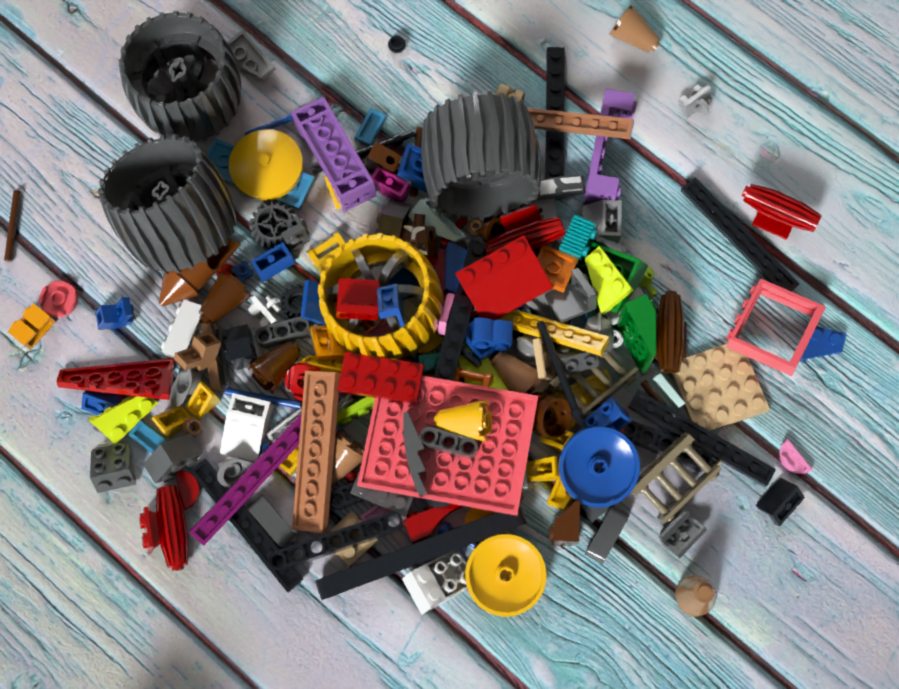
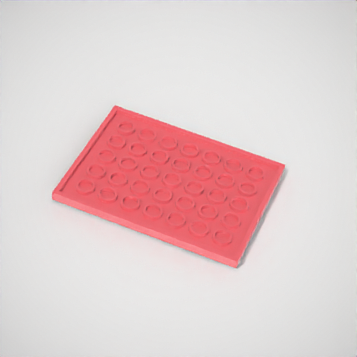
(485, 482)

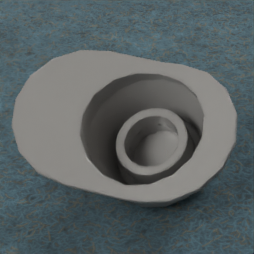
(601, 326)
(524, 349)
(185, 385)
(231, 470)

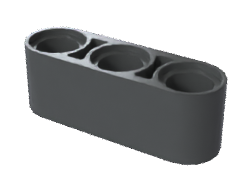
(274, 329)
(441, 436)
(272, 522)
(607, 534)

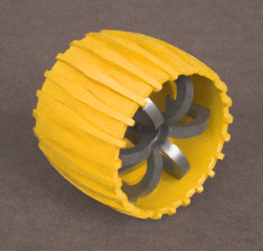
(359, 258)

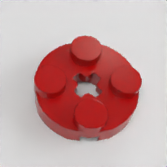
(294, 376)

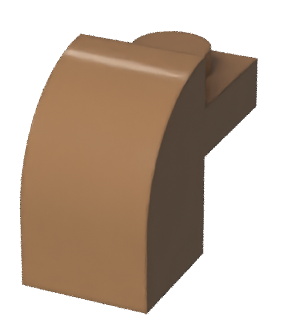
(201, 354)

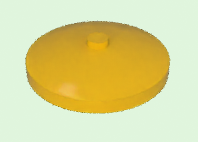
(266, 164)
(505, 575)

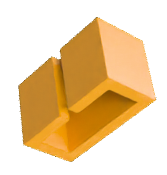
(32, 326)

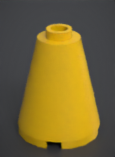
(466, 420)

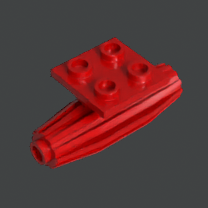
(779, 212)
(529, 223)
(166, 527)

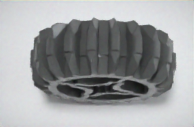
(259, 225)

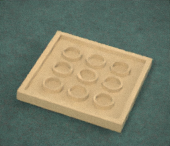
(719, 388)

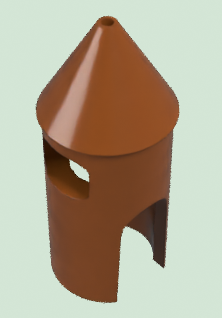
(190, 282)

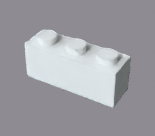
(182, 329)

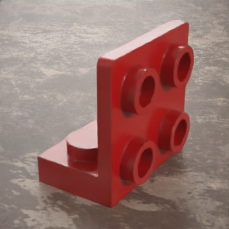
(357, 299)

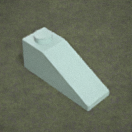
(443, 225)

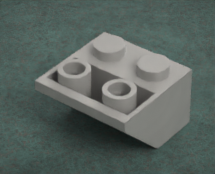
(607, 217)

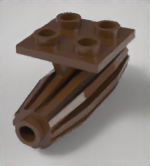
(670, 333)

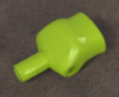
(646, 282)

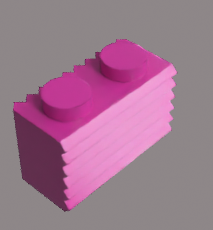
(391, 185)

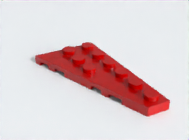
(138, 379)

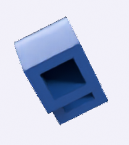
(115, 315)

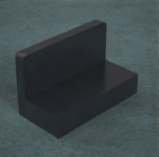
(780, 501)

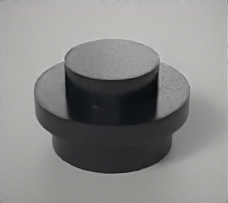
(396, 44)

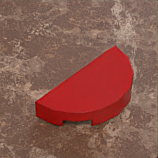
(188, 488)

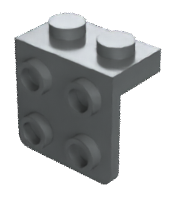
(576, 299)
(111, 467)

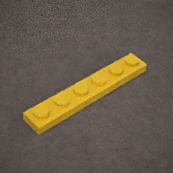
(559, 332)

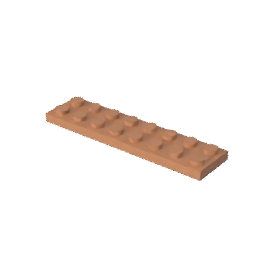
(316, 451)

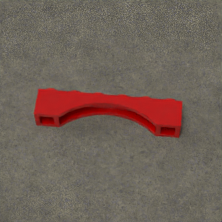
(424, 524)

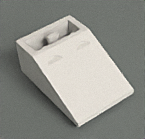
(245, 427)
(437, 581)

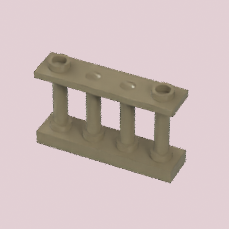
(628, 378)
(669, 458)

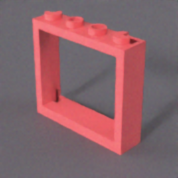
(786, 298)

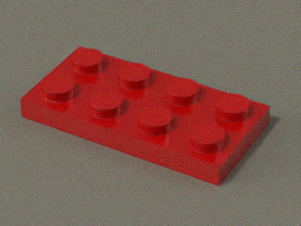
(381, 377)

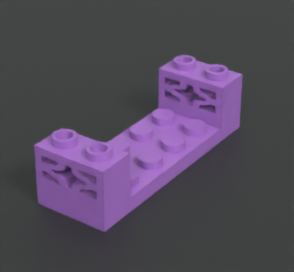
(334, 154)
(598, 186)

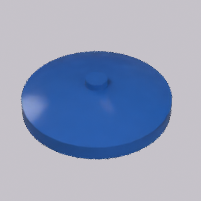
(599, 466)

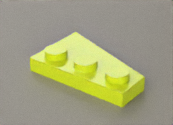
(606, 280)
(120, 419)

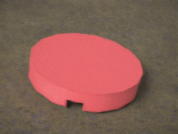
(58, 299)

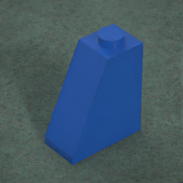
(453, 262)

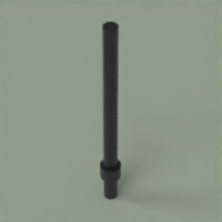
(396, 139)
(575, 412)

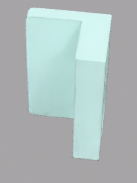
(666, 392)

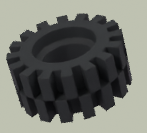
(287, 300)

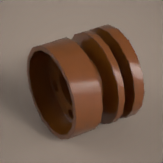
(552, 416)

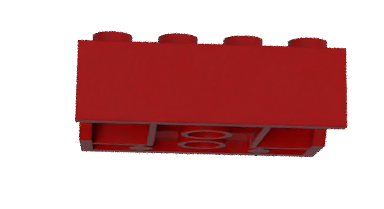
(504, 279)

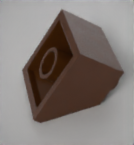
(566, 527)

